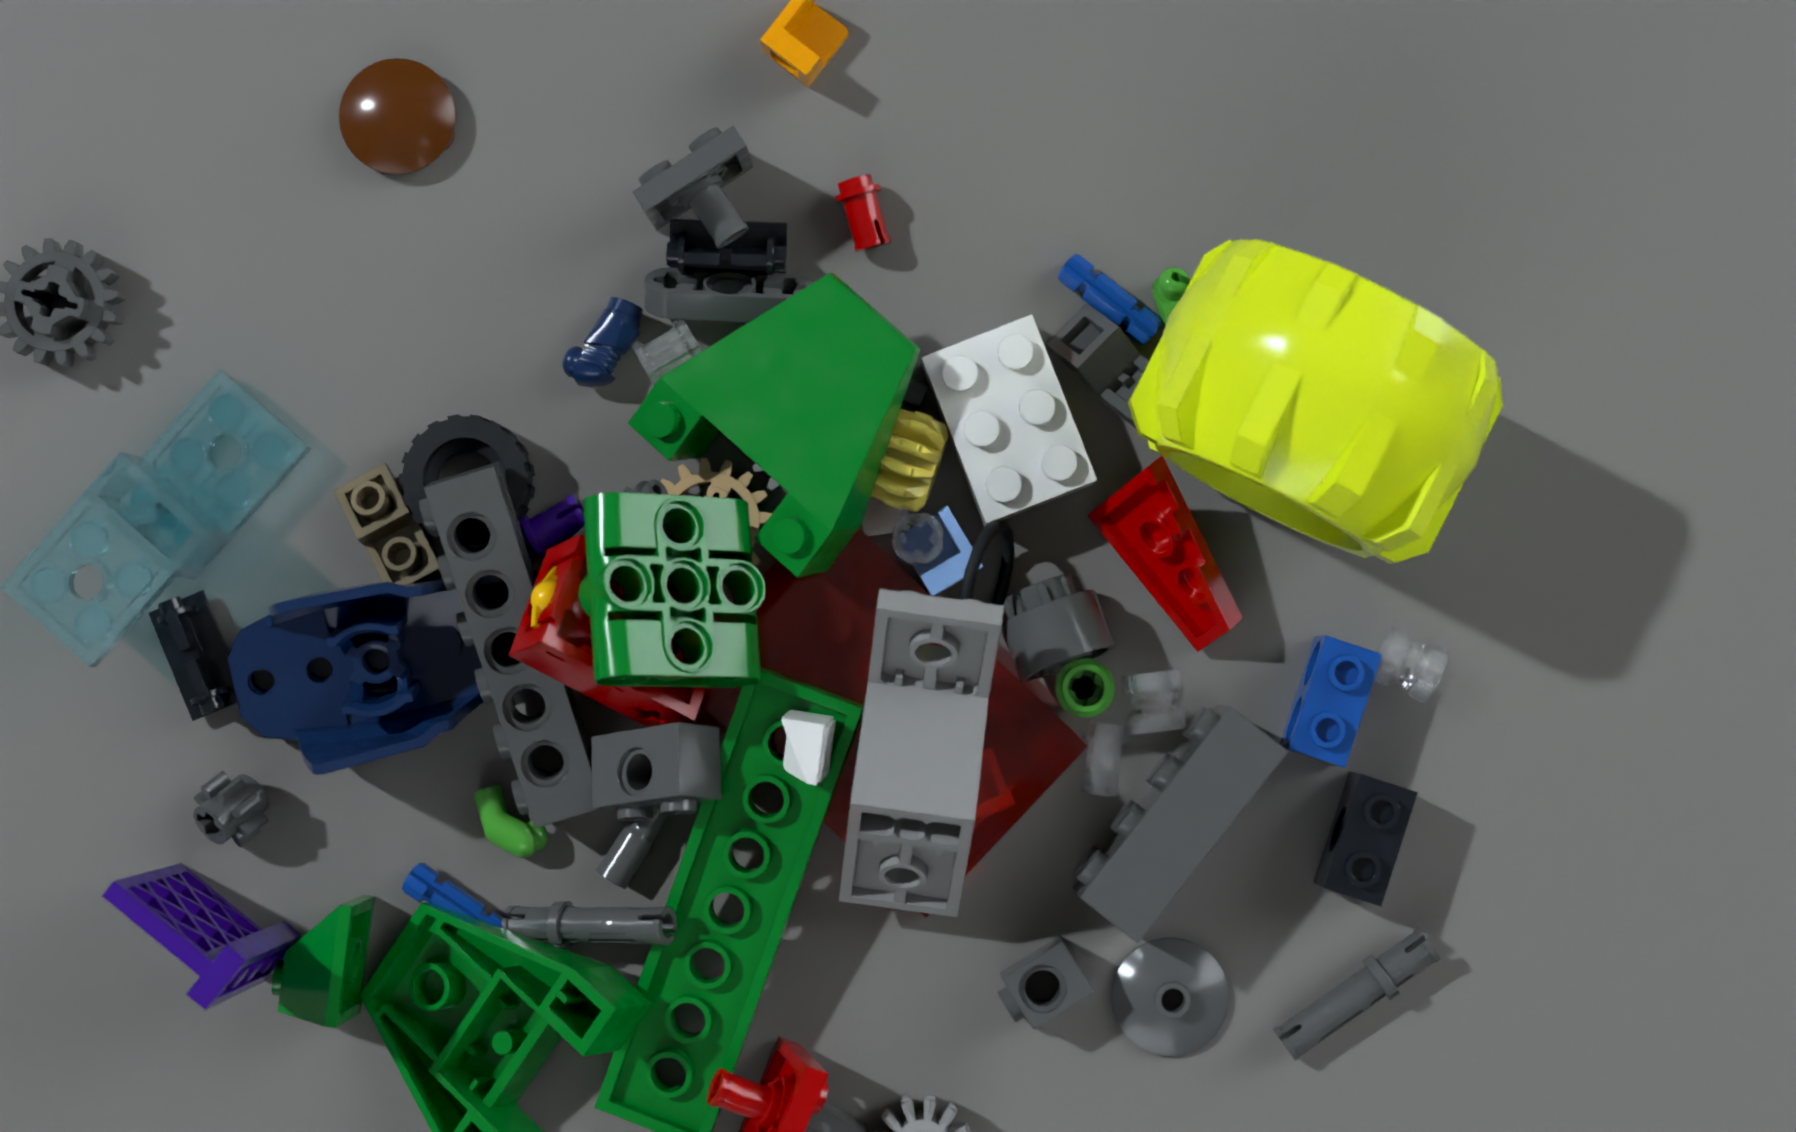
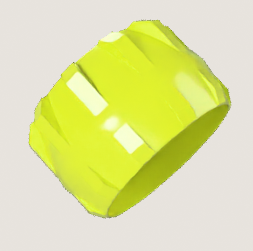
(1317, 399)

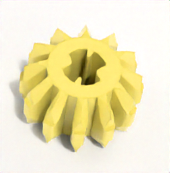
(911, 461)

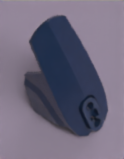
(394, 674)

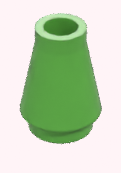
(1101, 692)

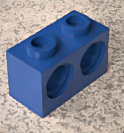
(1330, 700)

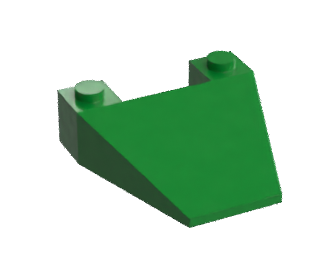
(807, 400)
(481, 1011)

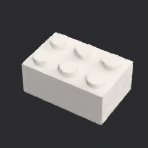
(1008, 420)

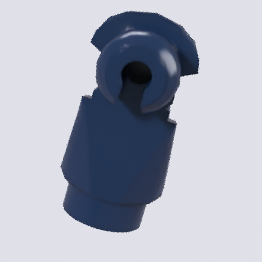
(604, 345)

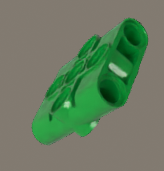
(636, 634)

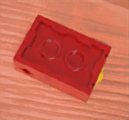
(558, 643)

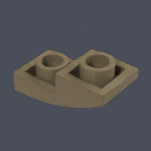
(386, 529)

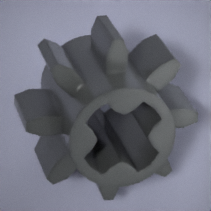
(231, 809)

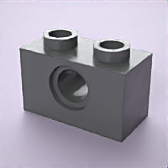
(656, 768)

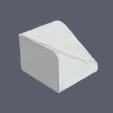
(808, 745)

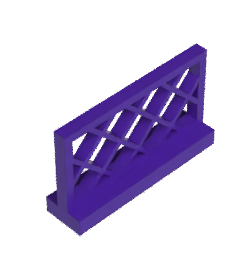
(202, 931)

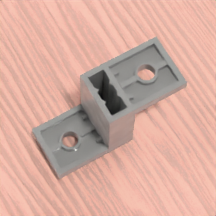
(920, 752)

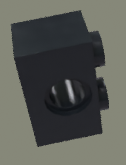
(1365, 838)

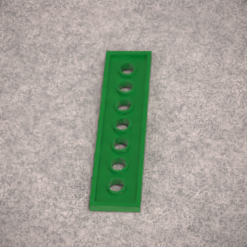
(747, 947)

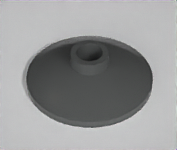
(1150, 973)

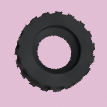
(460, 435)

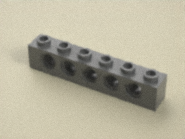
(485, 496)

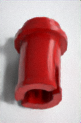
(863, 212)

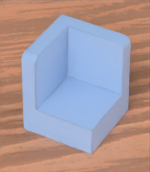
(953, 559)

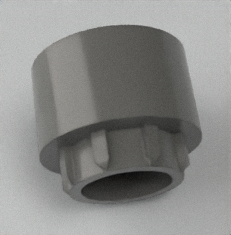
(1054, 626)

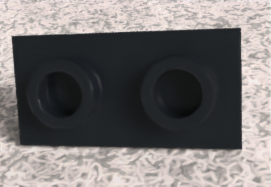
(757, 250)
(195, 653)

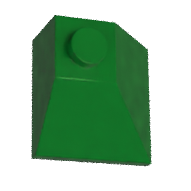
(327, 967)

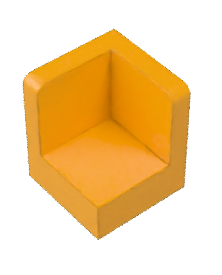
(803, 40)

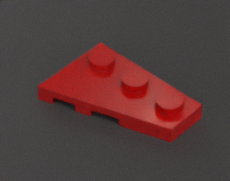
(1168, 554)

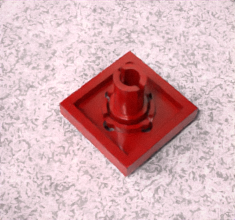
(785, 1097)

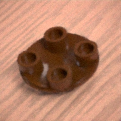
(397, 116)

